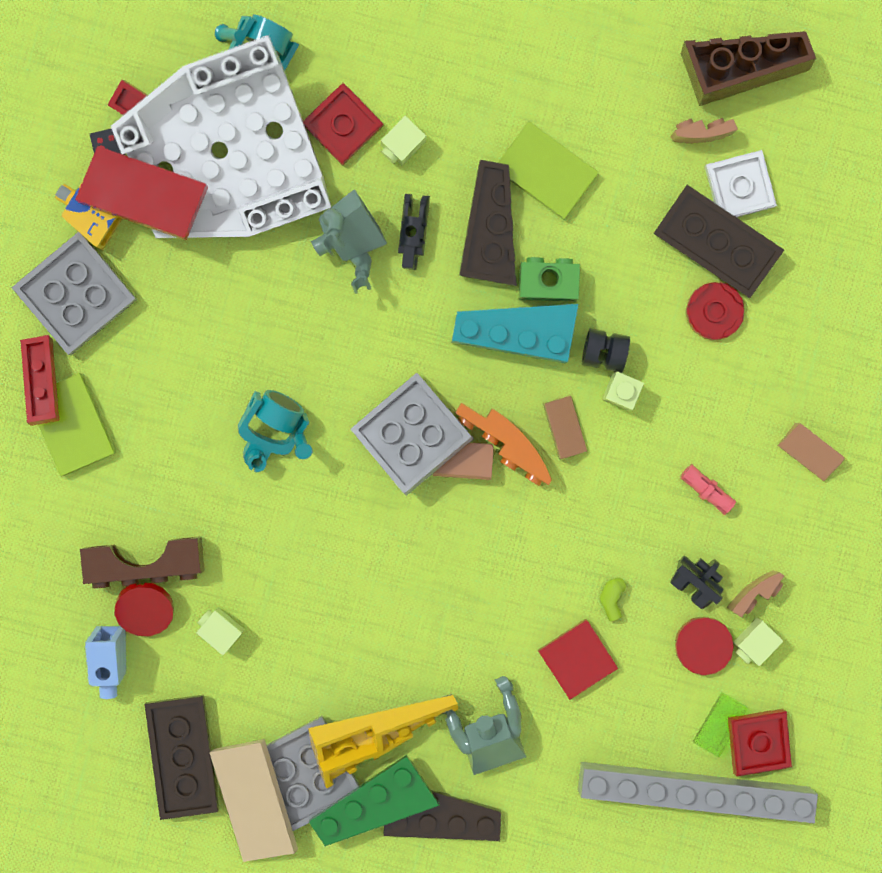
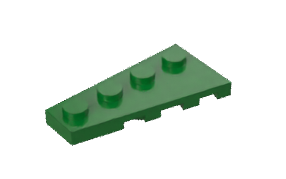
(377, 802)

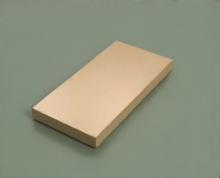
(253, 800)

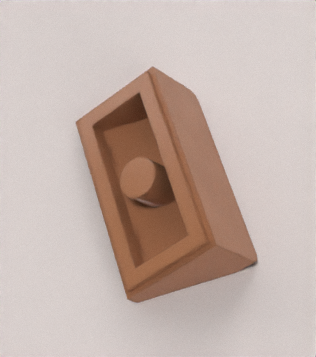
(565, 427)
(811, 451)
(470, 462)

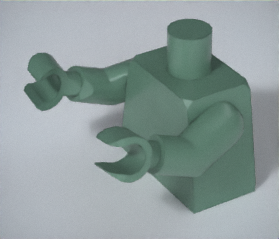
(352, 233)
(493, 739)

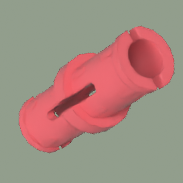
(708, 489)

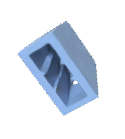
(106, 659)

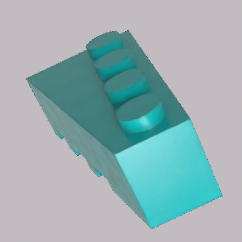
(523, 331)

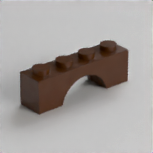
(106, 564)

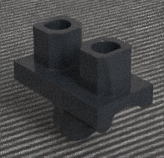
(702, 577)

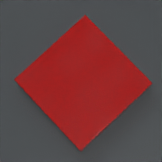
(342, 124)
(577, 659)
(759, 742)

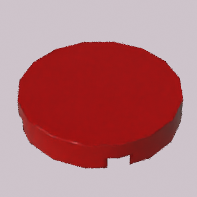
(715, 311)
(144, 609)
(704, 645)

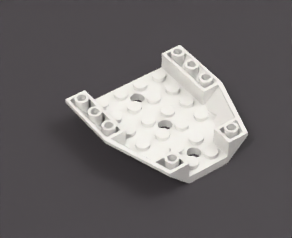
(230, 102)

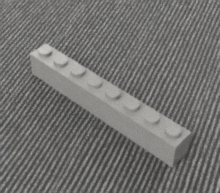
(697, 792)

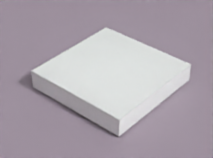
(741, 184)

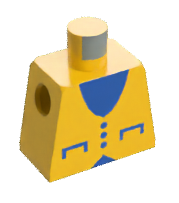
(90, 222)

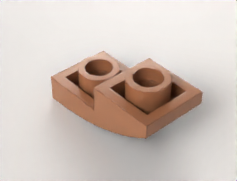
(696, 132)
(764, 586)

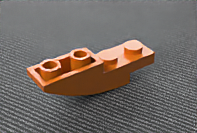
(516, 448)

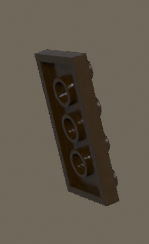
(718, 241)
(181, 757)

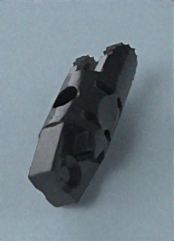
(413, 246)

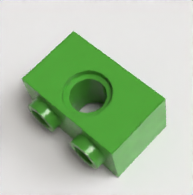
(532, 287)

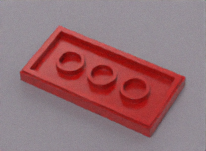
(141, 193)

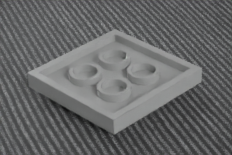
(74, 293)
(411, 434)
(301, 778)

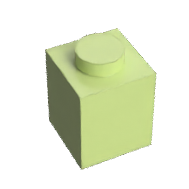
(402, 141)
(623, 391)
(219, 630)
(757, 642)

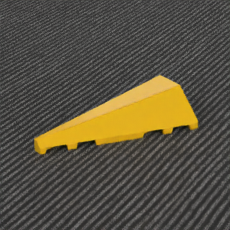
(351, 741)

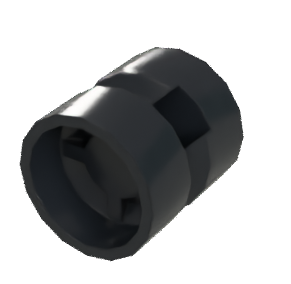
(616, 350)

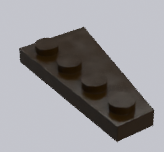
(489, 234)
(450, 820)

